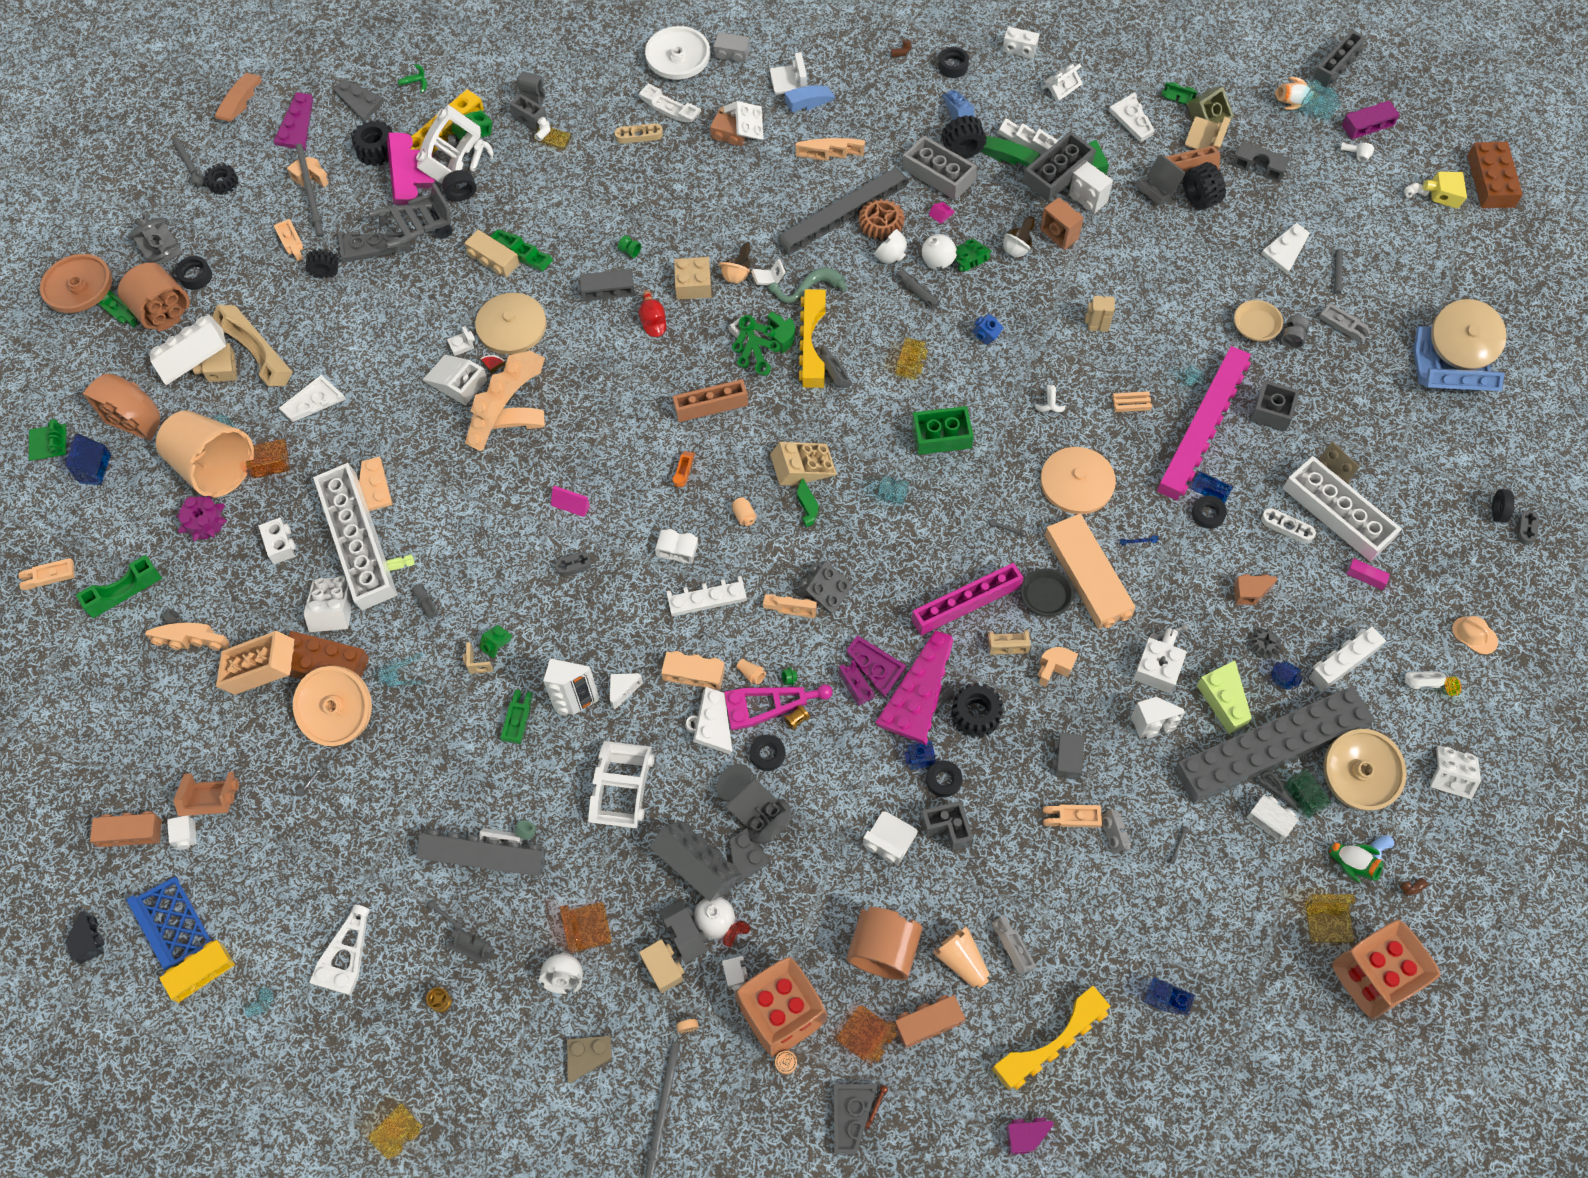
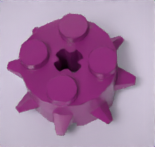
(201, 517)

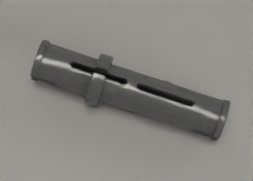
(913, 284)

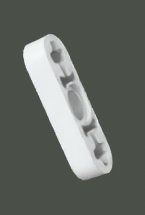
(1299, 536)

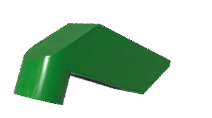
(808, 503)

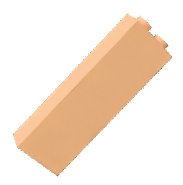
(1090, 571)

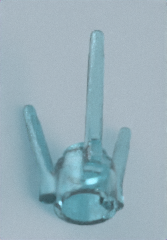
(390, 674)

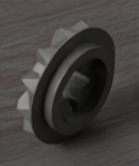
(1258, 646)

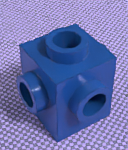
(987, 328)

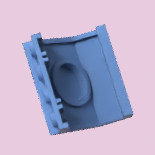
(1436, 373)

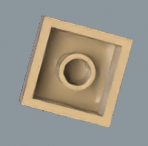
(692, 278)

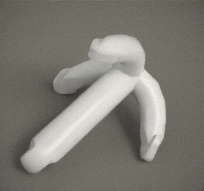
(478, 150)
(1051, 397)

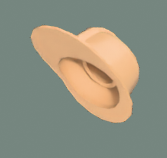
(1475, 634)

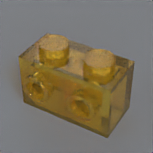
(911, 358)
(395, 1132)

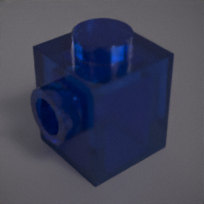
(920, 755)

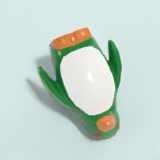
(1357, 861)

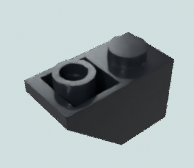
(83, 940)

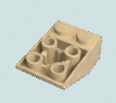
(801, 461)

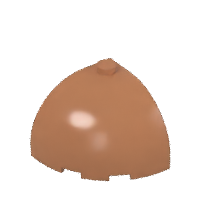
(123, 405)

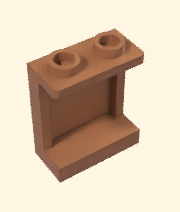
(205, 796)

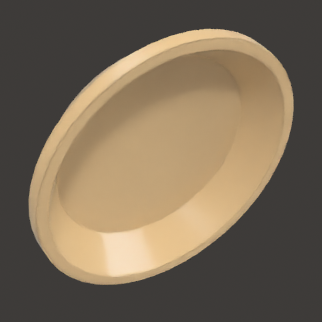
(1258, 320)

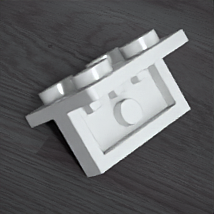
(1063, 82)

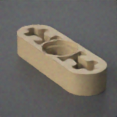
(638, 128)

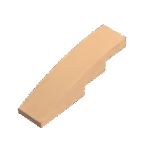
(834, 147)

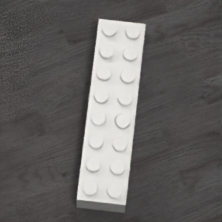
(355, 537)

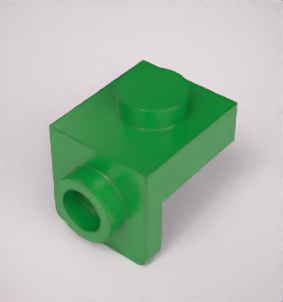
(493, 640)

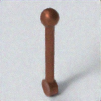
(883, 1090)

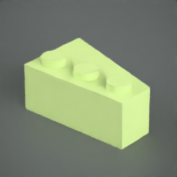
(1226, 697)

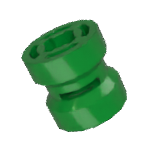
(629, 246)

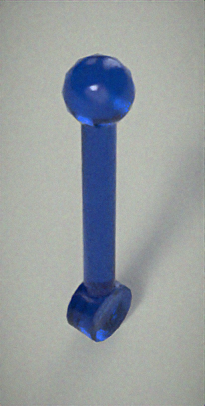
(1154, 539)

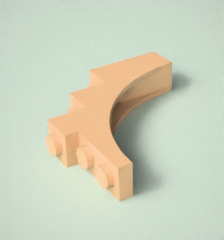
(502, 386)

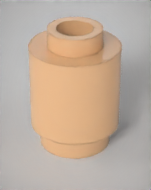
(743, 512)

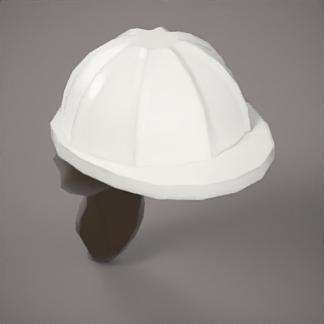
(1018, 240)

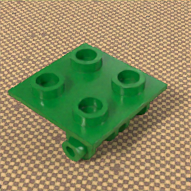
(971, 254)
(48, 441)

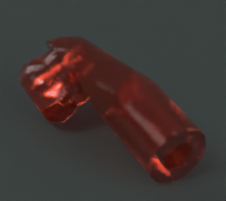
(734, 930)

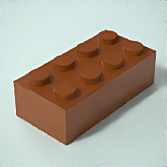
(1494, 175)
(316, 652)

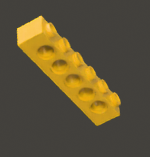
(464, 103)

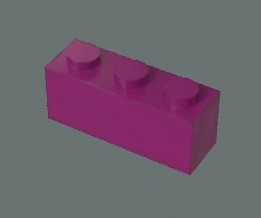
(1370, 119)

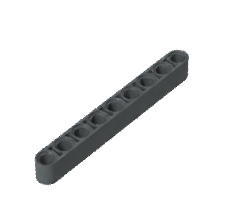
(842, 211)

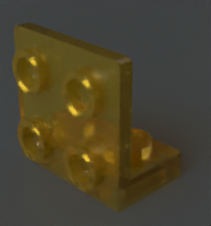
(1330, 918)

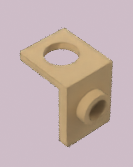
(468, 659)

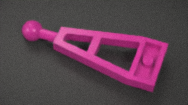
(738, 708)

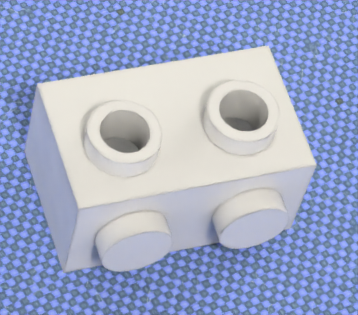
(1020, 42)

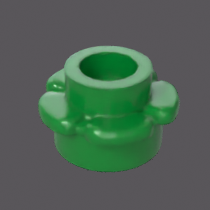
(789, 676)

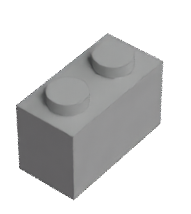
(732, 47)

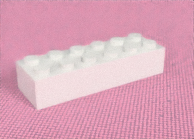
(1341, 508)

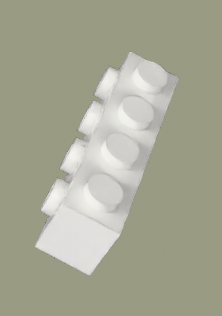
(1348, 658)

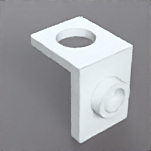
(766, 277)

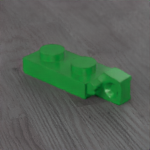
(117, 309)

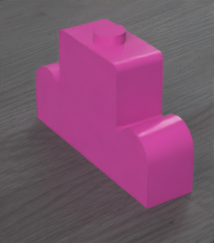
(404, 170)

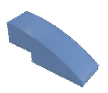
(808, 97)

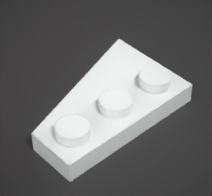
(1131, 116)
(1286, 248)
(312, 399)
(712, 722)

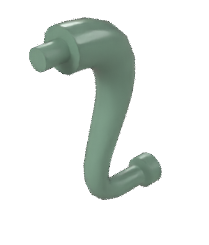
(820, 274)

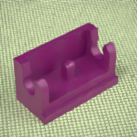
(856, 683)

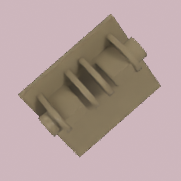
(1339, 462)

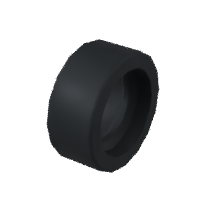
(953, 53)
(454, 178)
(197, 282)

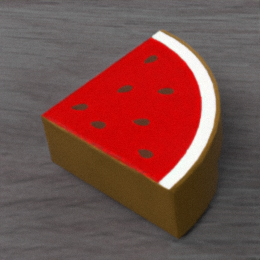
(492, 362)

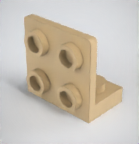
(1206, 133)

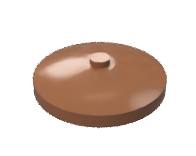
(76, 283)

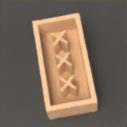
(255, 662)

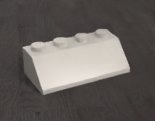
(187, 349)

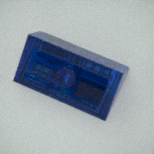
(1211, 486)

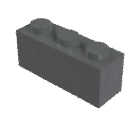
(607, 285)

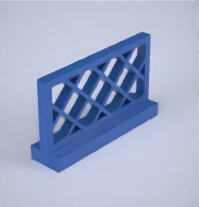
(151, 930)

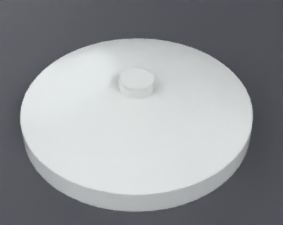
(677, 52)

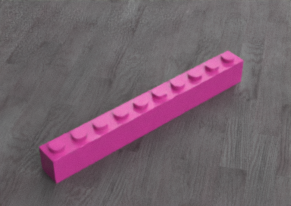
(1203, 424)

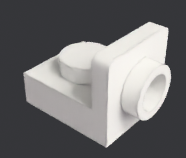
(461, 342)

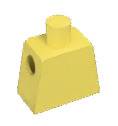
(1447, 188)

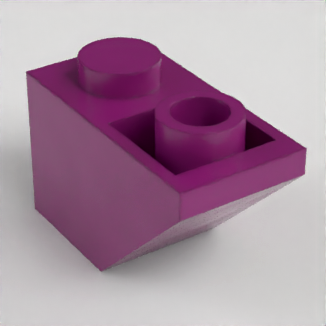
(1025, 1137)

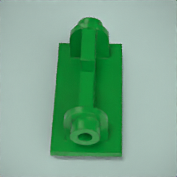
(1173, 90)

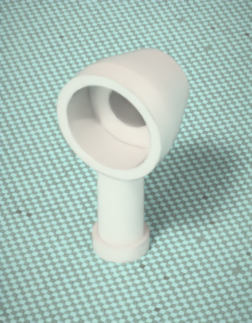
(1363, 150)

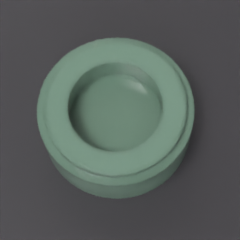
(525, 829)

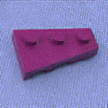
(876, 664)

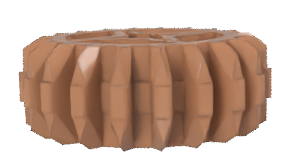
(881, 219)

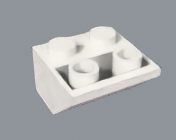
(1156, 716)

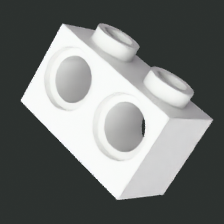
(274, 542)

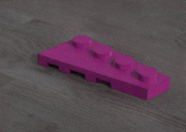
(296, 122)

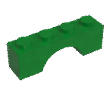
(139, 576)

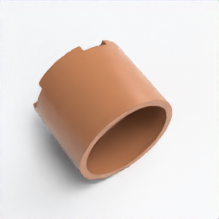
(153, 296)
(884, 944)

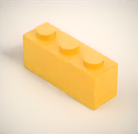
(196, 971)

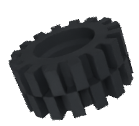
(221, 186)
(322, 263)

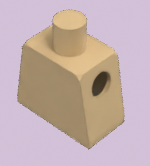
(219, 366)

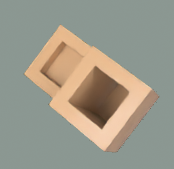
(315, 172)
(1058, 660)

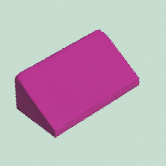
(569, 501)
(1368, 574)

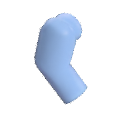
(1382, 843)

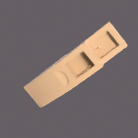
(183, 634)

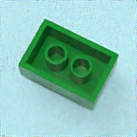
(942, 430)

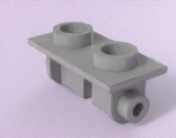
(1112, 824)

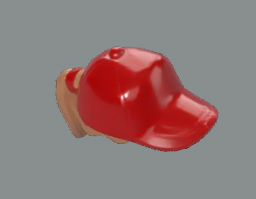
(652, 315)

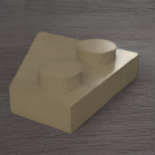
(586, 1055)

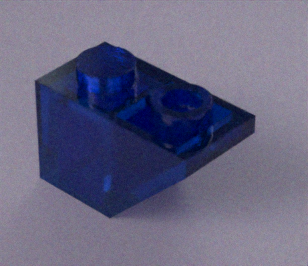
(1168, 997)

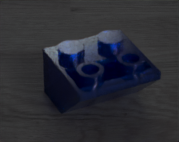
(87, 460)

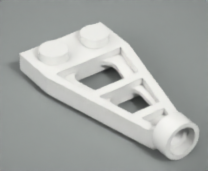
(338, 979)

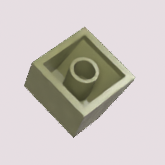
(1211, 105)

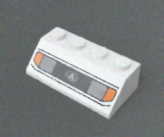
(570, 687)

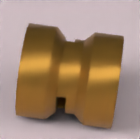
(441, 997)

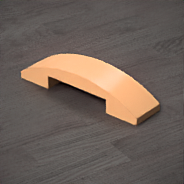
(517, 417)

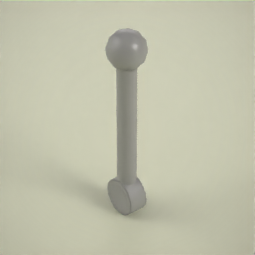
(1184, 627)

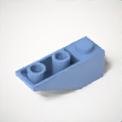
(957, 104)

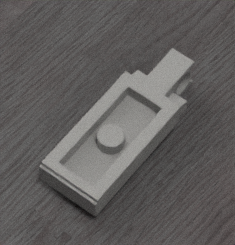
(1014, 946)

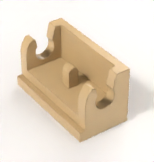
(1009, 643)

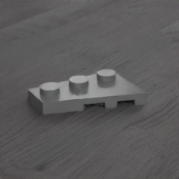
(360, 100)

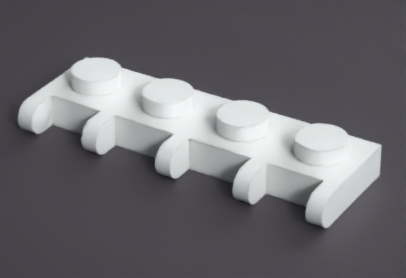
(707, 597)

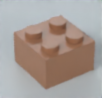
(1061, 223)

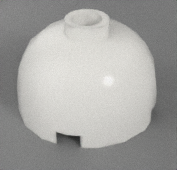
(892, 248)
(938, 251)
(714, 917)
(561, 973)

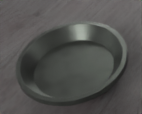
(1047, 592)

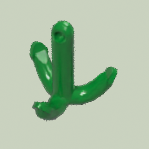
(414, 78)

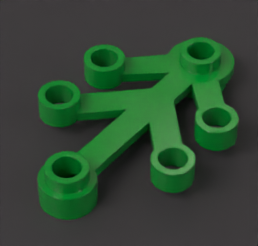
(753, 343)

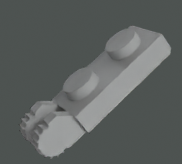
(1344, 322)

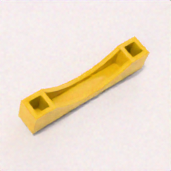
(813, 367)
(1017, 1066)

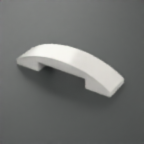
(667, 106)

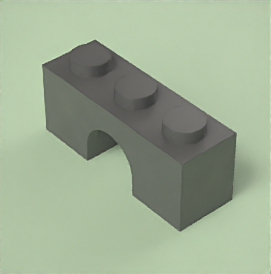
(1250, 154)

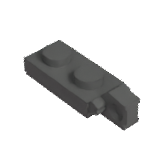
(834, 368)

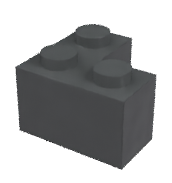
(949, 819)

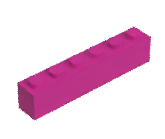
(967, 599)

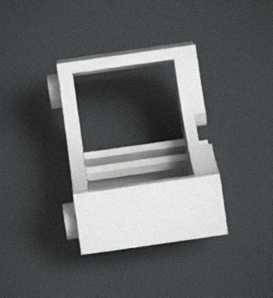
(433, 167)
(623, 754)

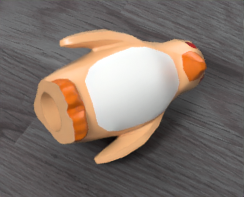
(1292, 93)

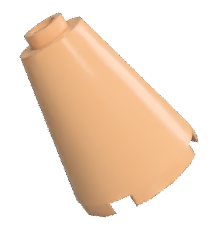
(963, 957)

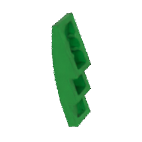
(1009, 151)
(526, 253)

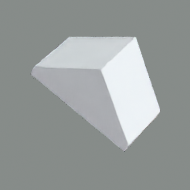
(622, 687)

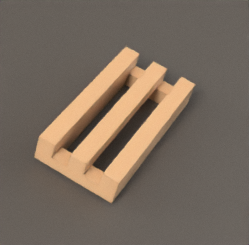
(1131, 398)

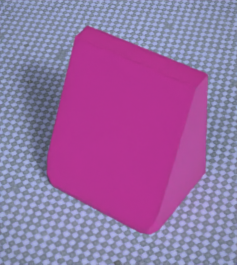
(941, 212)

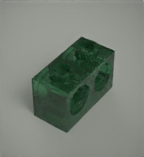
(1307, 793)

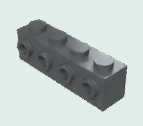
(1339, 58)

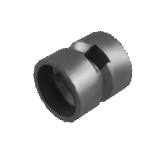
(1295, 331)

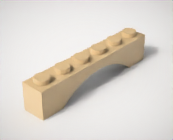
(271, 366)

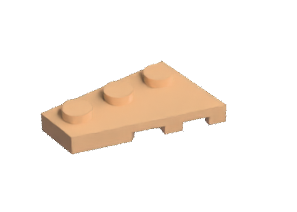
(374, 484)

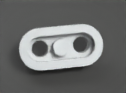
(1422, 679)

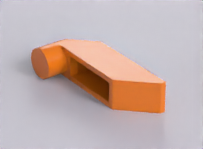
(683, 470)

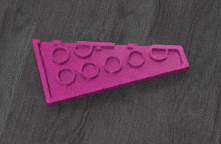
(917, 696)

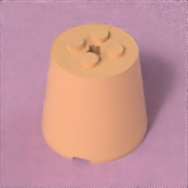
(205, 452)

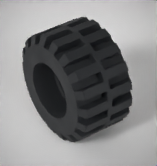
(964, 136)
(371, 142)
(1204, 186)
(972, 724)

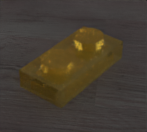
(556, 138)

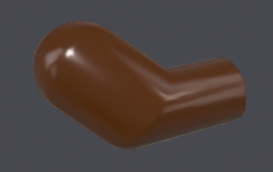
(897, 52)
(1415, 888)

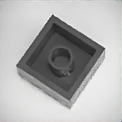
(1275, 405)

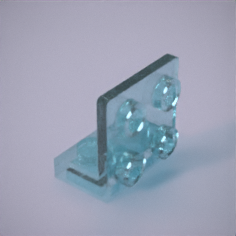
(1321, 99)

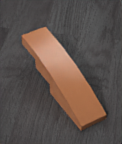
(236, 98)

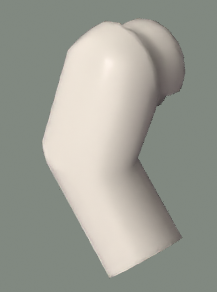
(544, 128)
(1413, 189)

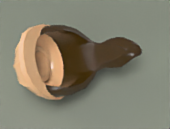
(737, 269)

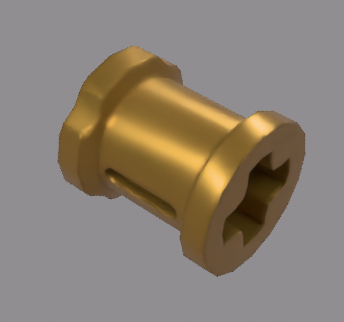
(796, 717)

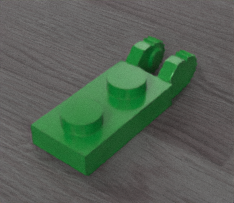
(516, 718)

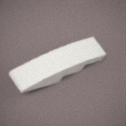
(1025, 136)

